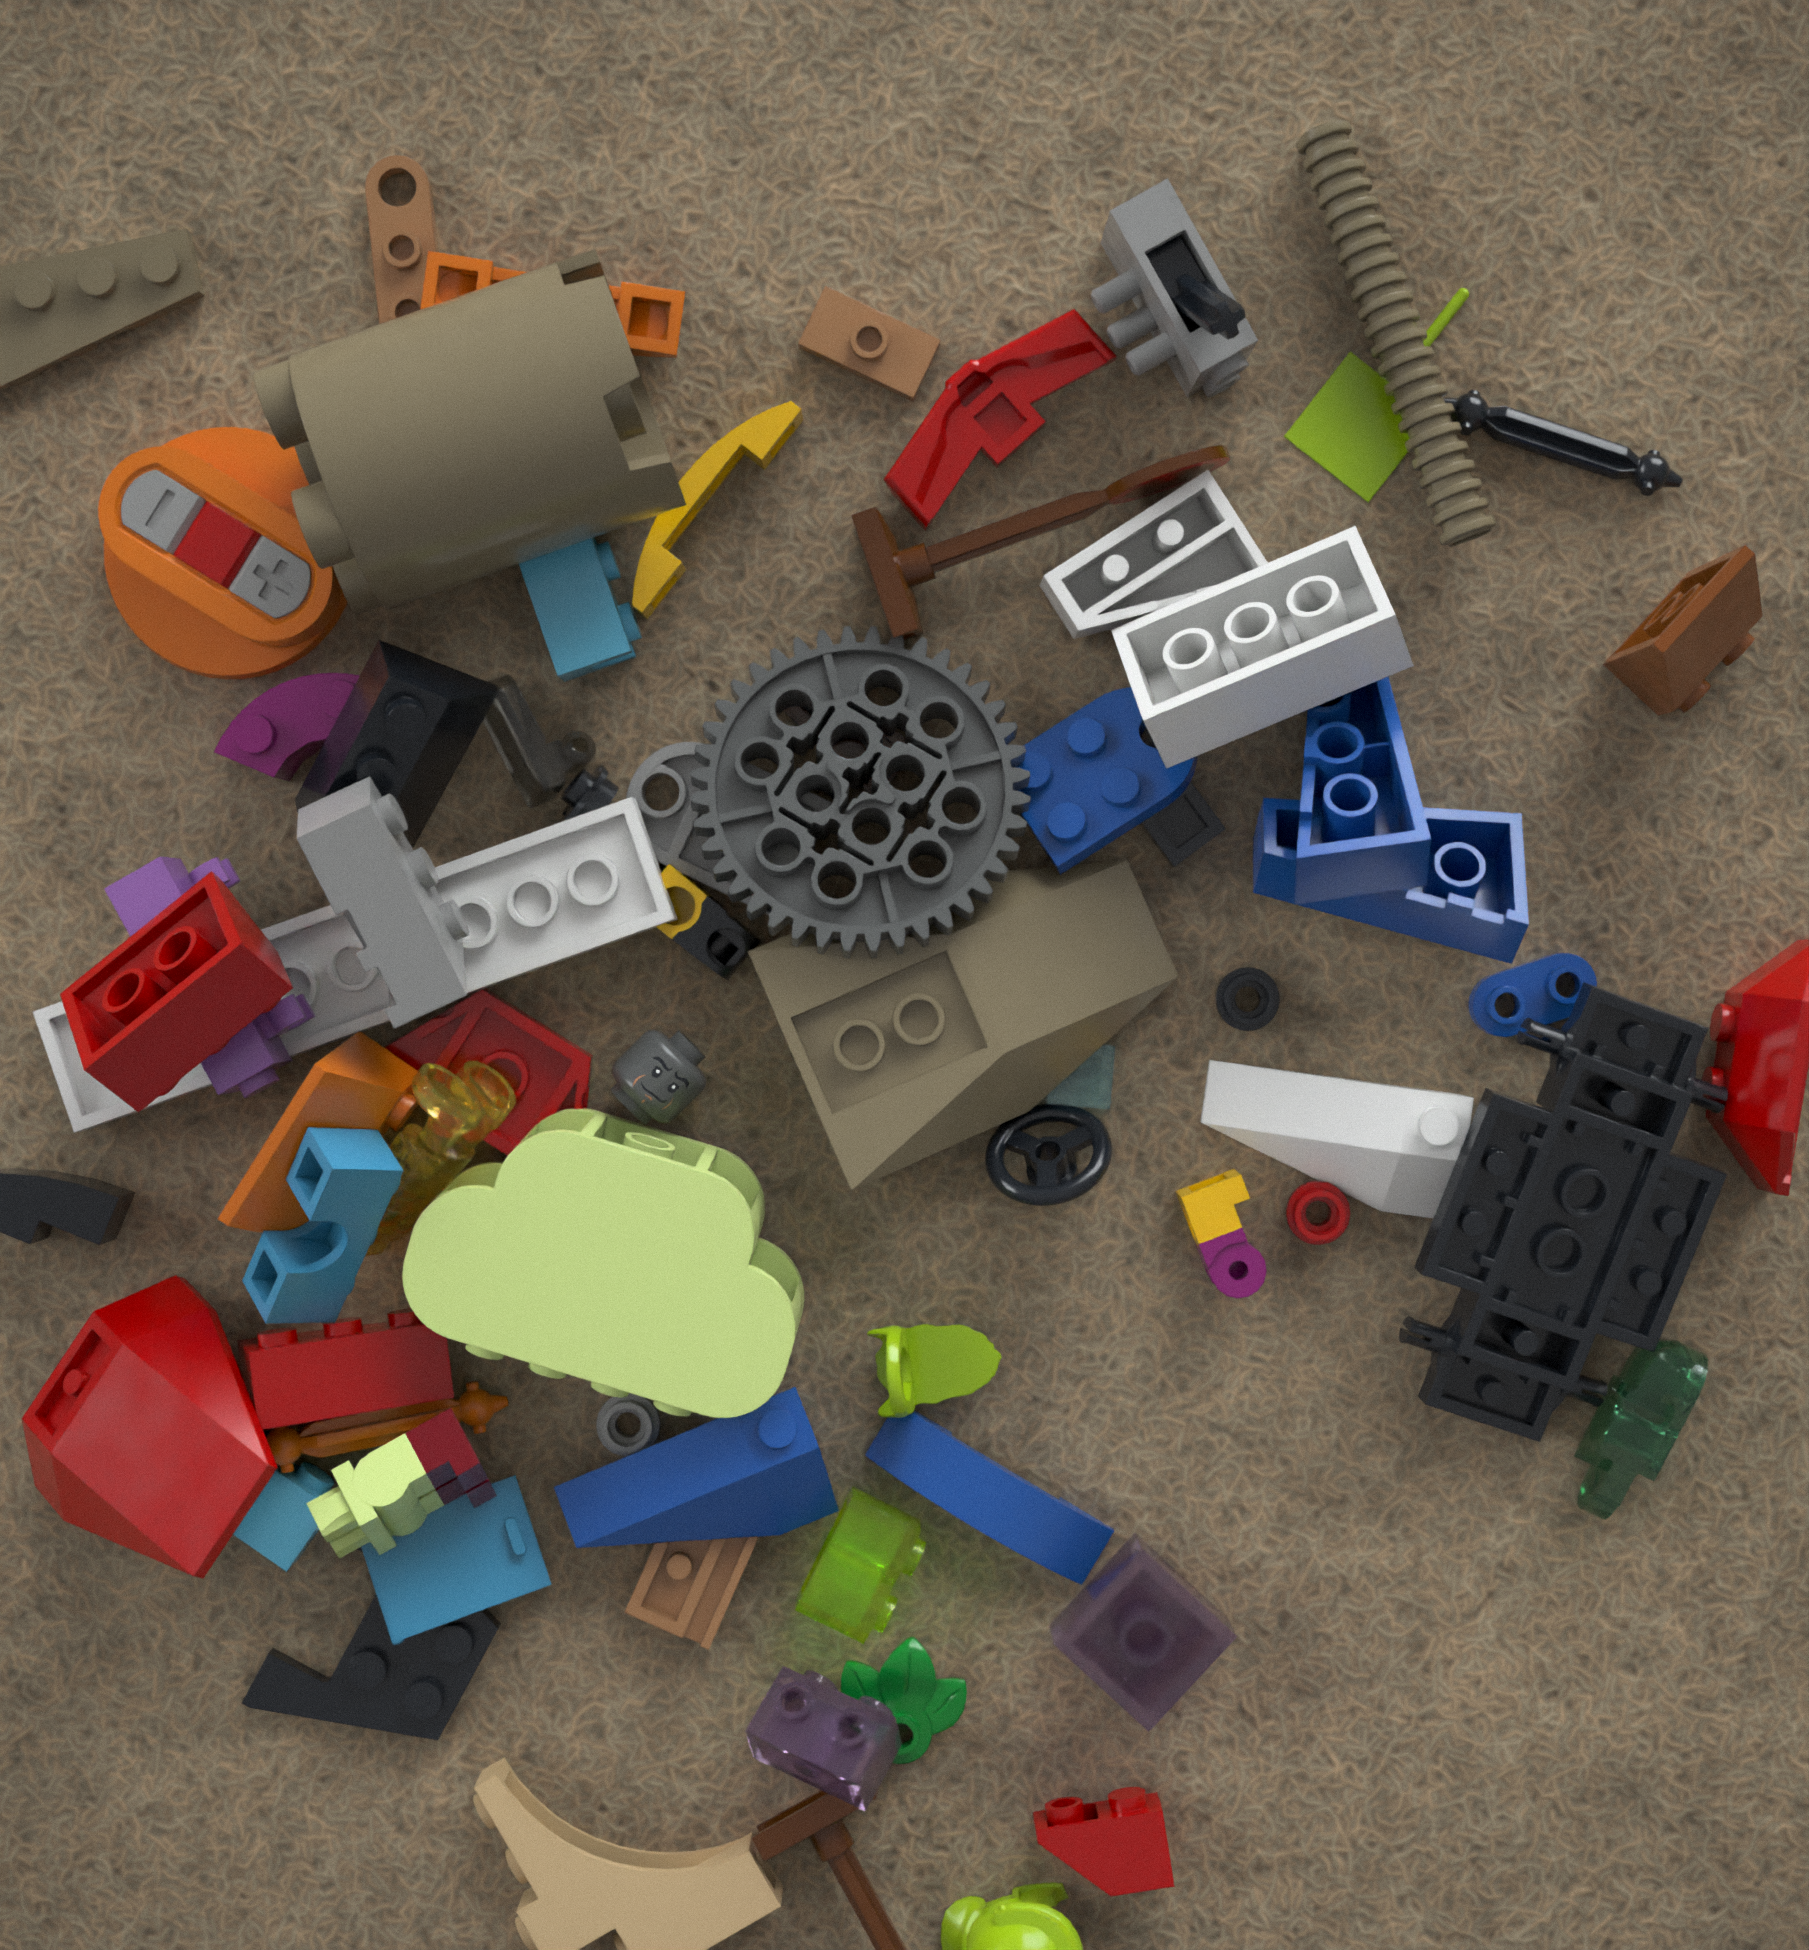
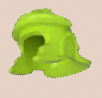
(1011, 1922)

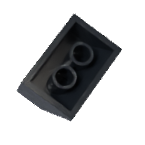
(402, 729)

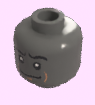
(658, 1076)

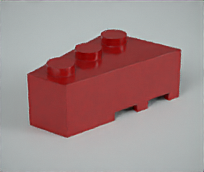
(344, 1369)

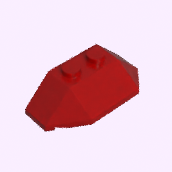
(1763, 1066)

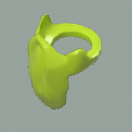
(931, 1364)

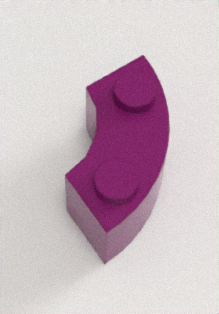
(287, 723)

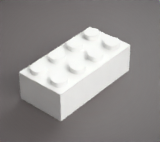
(1261, 647)

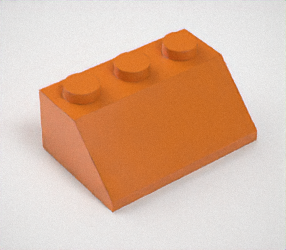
(348, 1089)

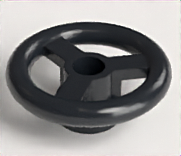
(1049, 1159)

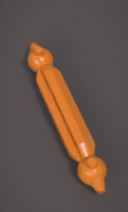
(378, 1427)

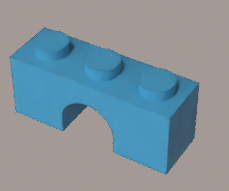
(344, 1189)

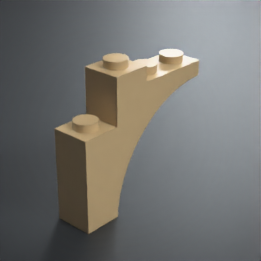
(595, 1886)

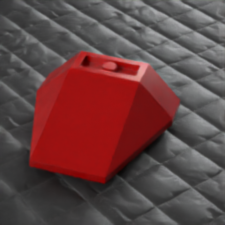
(151, 1430)

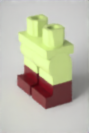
(400, 1486)

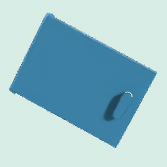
(458, 1563)

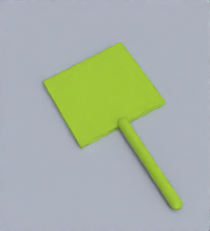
(1352, 422)

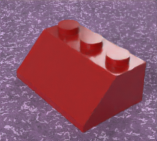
(173, 993)

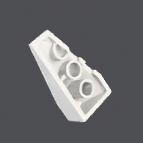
(1362, 1136)

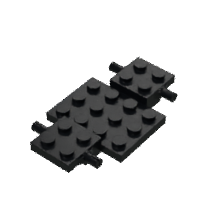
(1568, 1215)

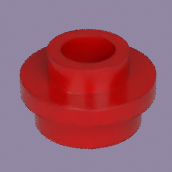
(1332, 1226)

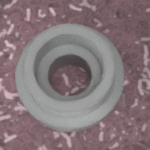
(622, 1443)

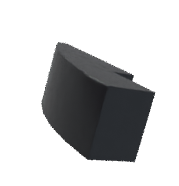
(77, 1204)

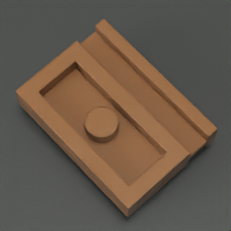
(690, 1585)

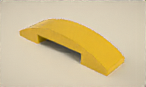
(760, 441)

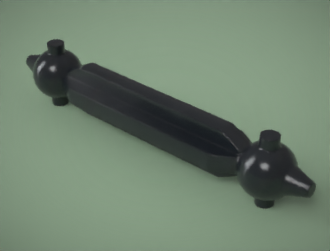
(1563, 443)

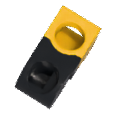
(705, 926)

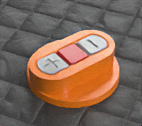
(214, 554)

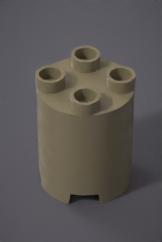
(470, 435)

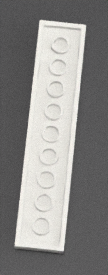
(523, 910)

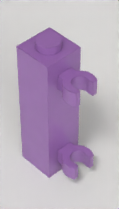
(256, 1050)

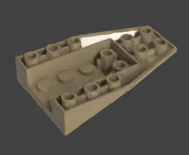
(975, 1023)

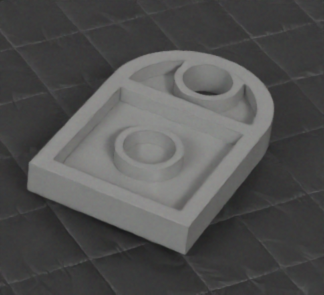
(673, 830)

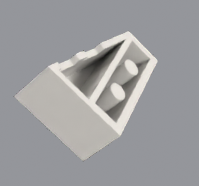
(1153, 560)

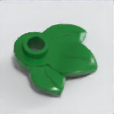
(911, 1692)

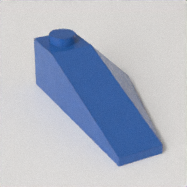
(709, 1483)

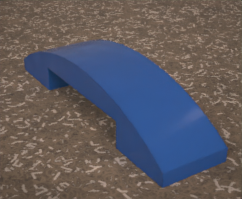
(989, 1496)

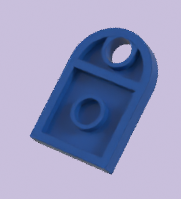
(1096, 779)

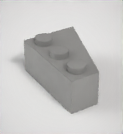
(387, 897)

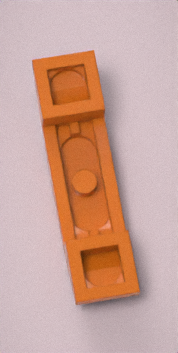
(647, 313)

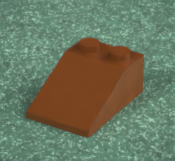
(1691, 633)

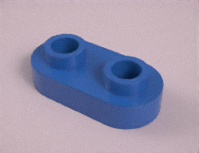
(1532, 991)

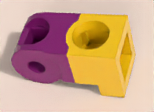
(1219, 1237)

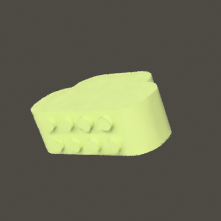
(613, 1264)

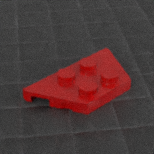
(536, 1061)

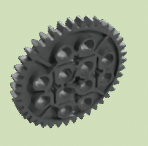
(888, 897)

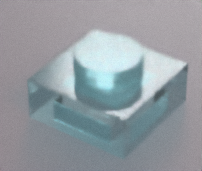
(1089, 1084)

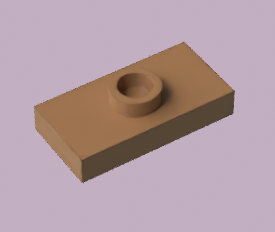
(869, 343)

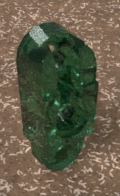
(1638, 1422)

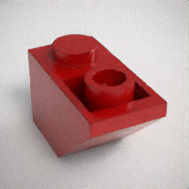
(1110, 1842)

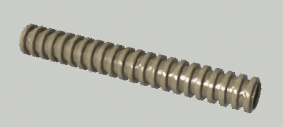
(1395, 332)

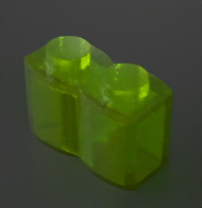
(859, 1566)

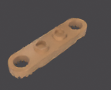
(399, 238)

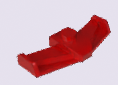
(991, 410)

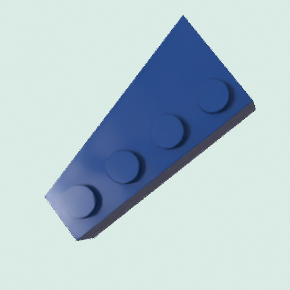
(1359, 801)
(1472, 888)

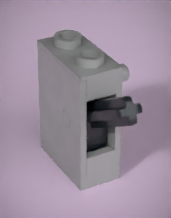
(1176, 295)

